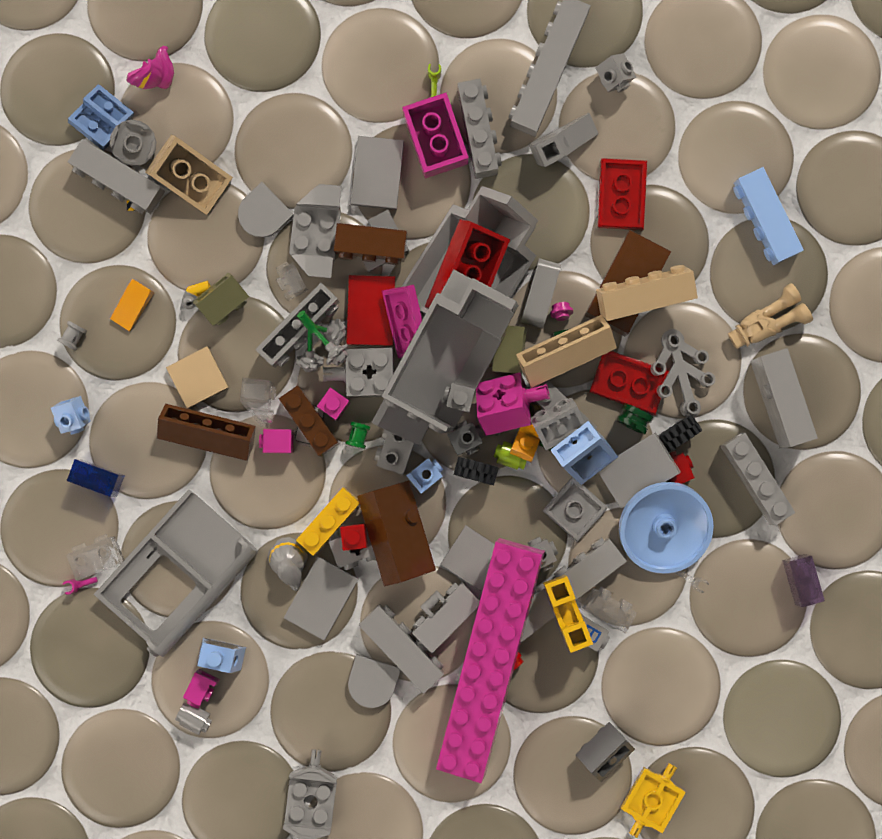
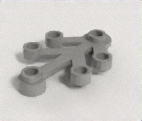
(681, 369)

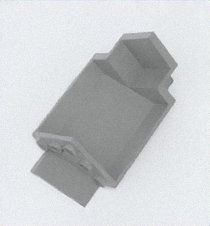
(494, 212)
(448, 348)

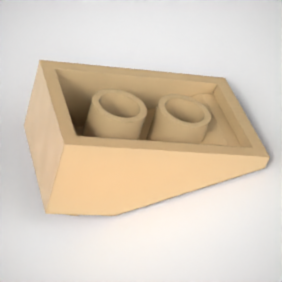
(189, 174)

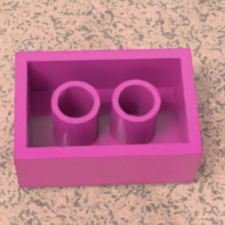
(435, 135)

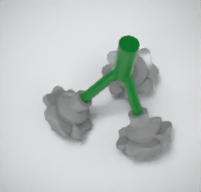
(333, 335)

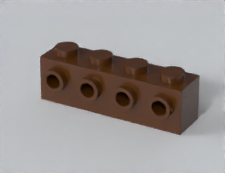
(206, 432)

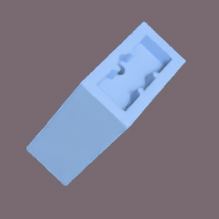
(575, 456)

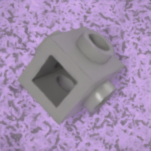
(616, 73)
(549, 549)

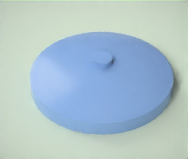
(666, 527)

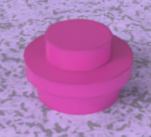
(561, 311)

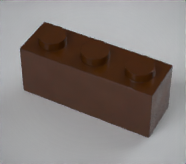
(370, 243)
(309, 421)

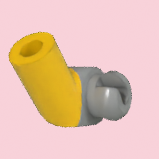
(193, 292)

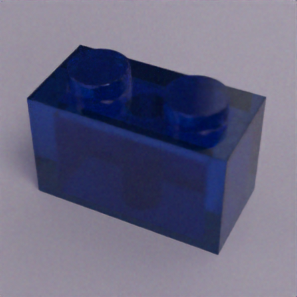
(95, 478)

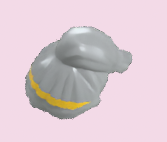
(288, 561)

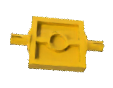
(652, 800)

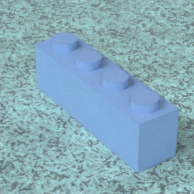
(767, 216)

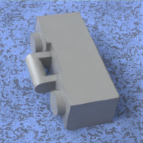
(440, 625)

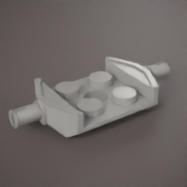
(313, 780)

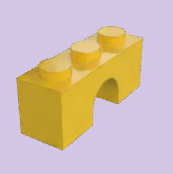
(328, 521)
(567, 613)

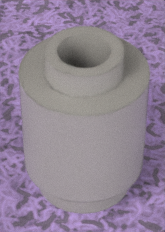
(193, 719)

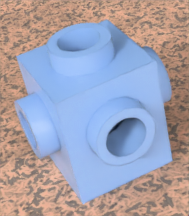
(71, 415)

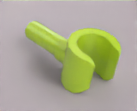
(434, 79)

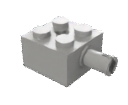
(353, 372)

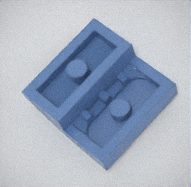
(99, 116)

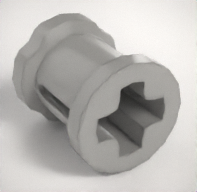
(72, 335)

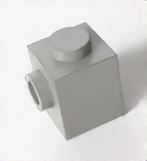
(459, 397)

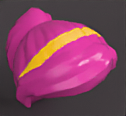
(155, 73)

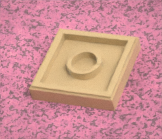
(197, 377)

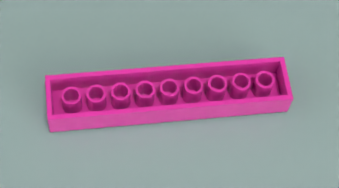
(490, 660)

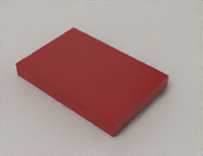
(622, 194)
(367, 311)
(628, 382)

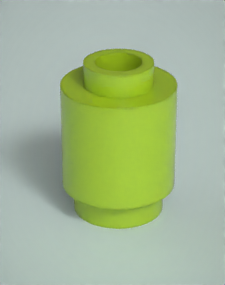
(504, 457)

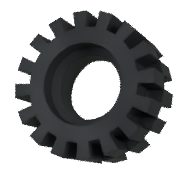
(680, 433)
(476, 471)

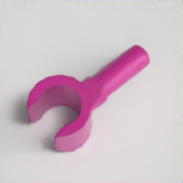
(78, 584)

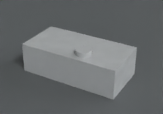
(783, 399)

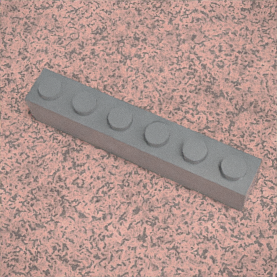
(549, 67)
(583, 575)

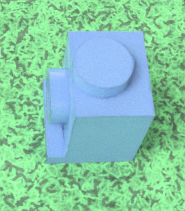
(416, 475)

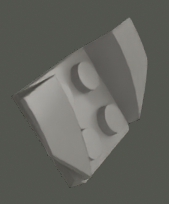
(315, 230)

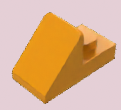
(525, 443)

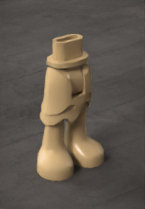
(759, 324)

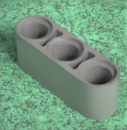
(540, 293)

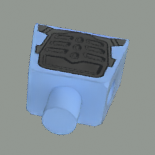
(220, 656)

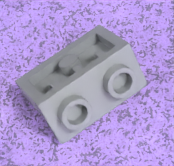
(557, 422)

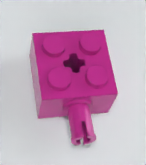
(506, 402)

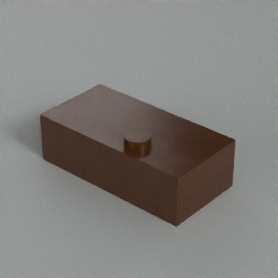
(634, 258)
(396, 533)

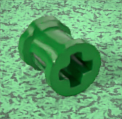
(358, 435)

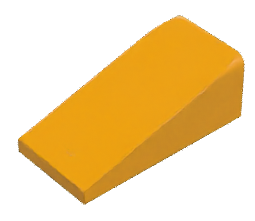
(131, 305)

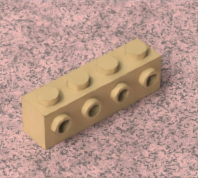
(646, 293)
(566, 351)

